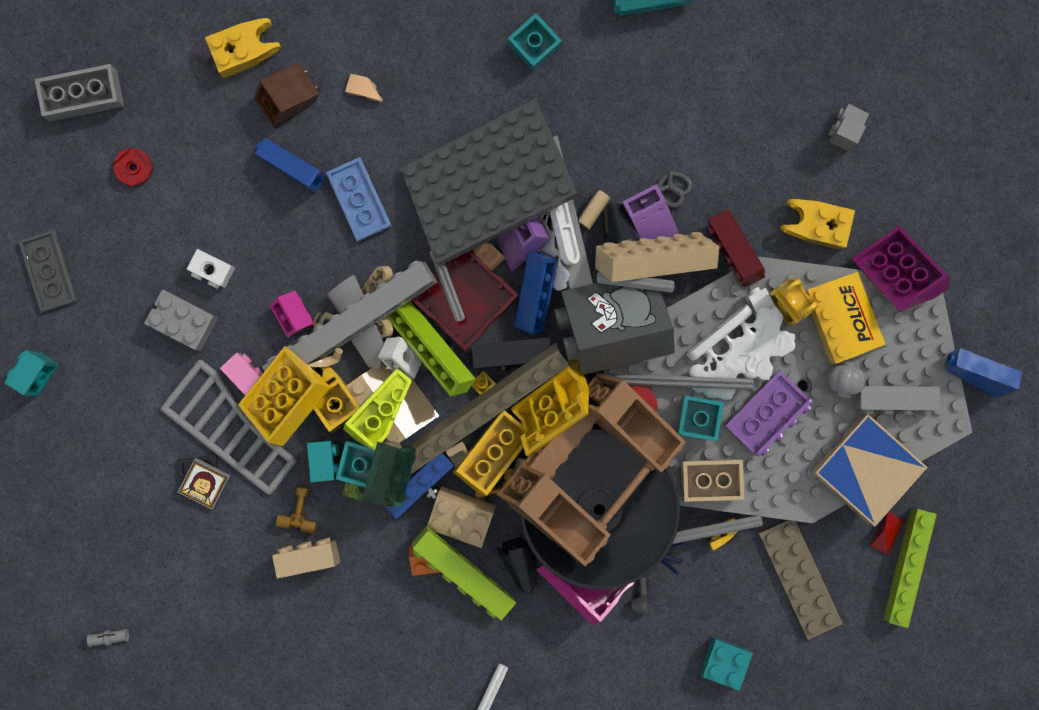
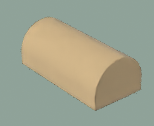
(593, 209)

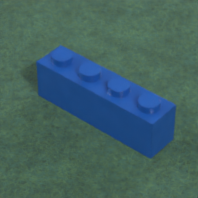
(536, 292)
(422, 482)

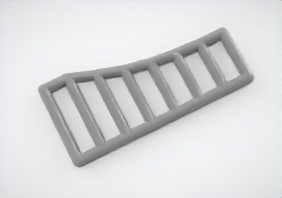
(236, 410)

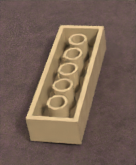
(656, 256)

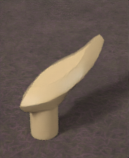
(329, 360)

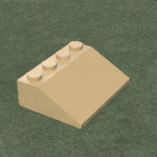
(413, 413)

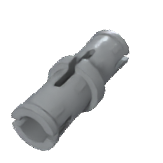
(108, 638)

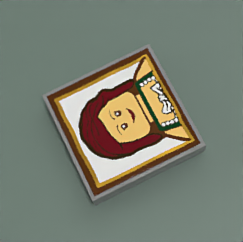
(203, 483)

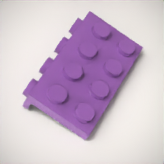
(769, 414)

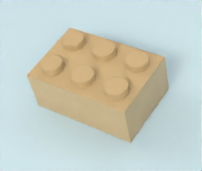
(712, 480)
(461, 516)
(306, 557)

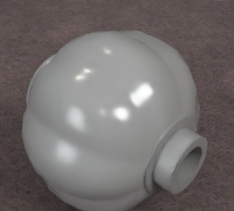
(846, 379)

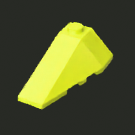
(378, 413)

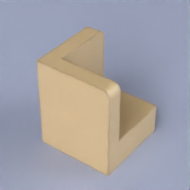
(457, 453)

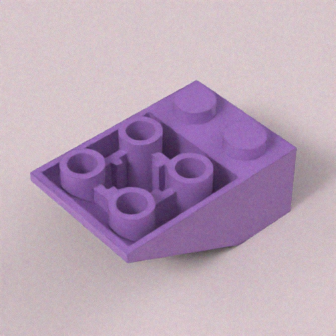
(650, 214)
(522, 240)

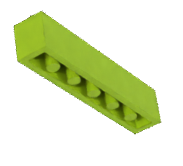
(431, 349)
(909, 567)
(463, 573)

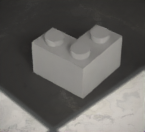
(848, 128)

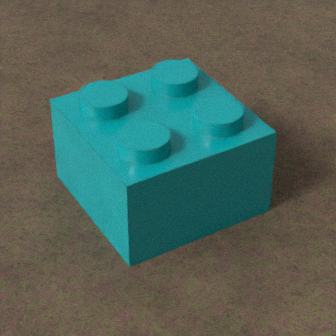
(534, 42)
(31, 373)
(699, 418)
(323, 460)
(355, 463)
(726, 663)

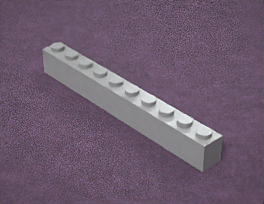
(363, 314)

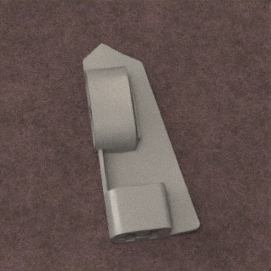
(368, 342)

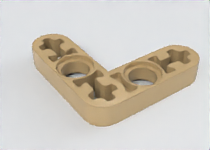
(380, 275)

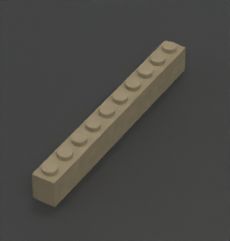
(488, 405)

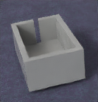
(181, 320)

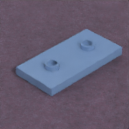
(358, 199)

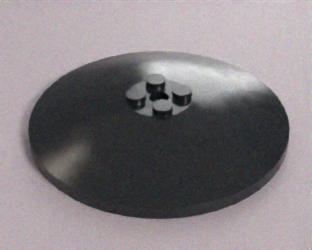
(639, 530)

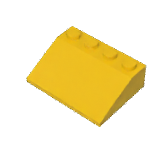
(283, 397)

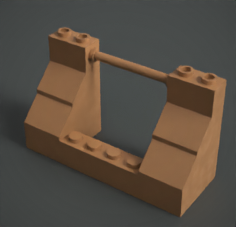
(546, 506)

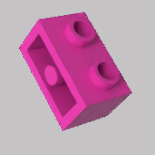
(291, 314)

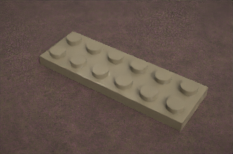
(800, 578)

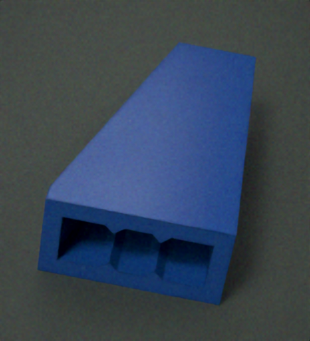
(290, 165)
(983, 373)

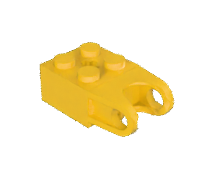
(246, 46)
(813, 221)
(792, 301)
(338, 392)

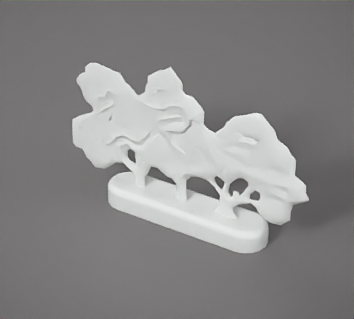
(566, 241)
(746, 354)

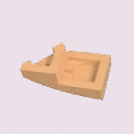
(362, 87)
(489, 255)

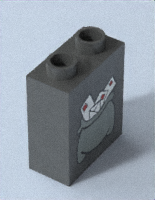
(614, 326)

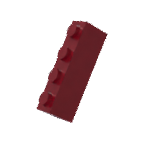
(736, 248)

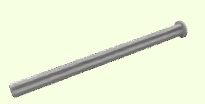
(683, 381)
(717, 529)

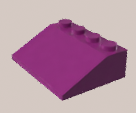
(902, 270)

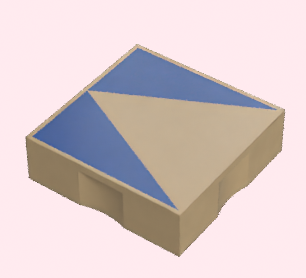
(869, 469)

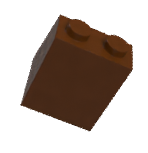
(286, 94)

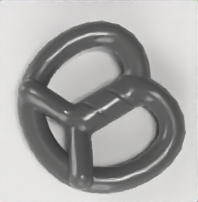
(674, 189)

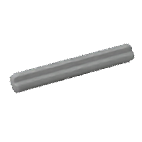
(641, 283)
(449, 290)

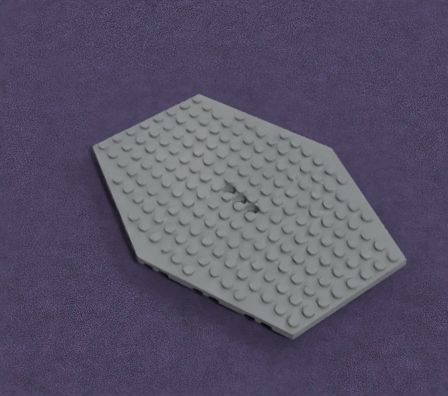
(782, 479)

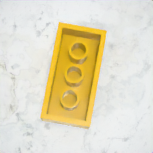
(491, 454)

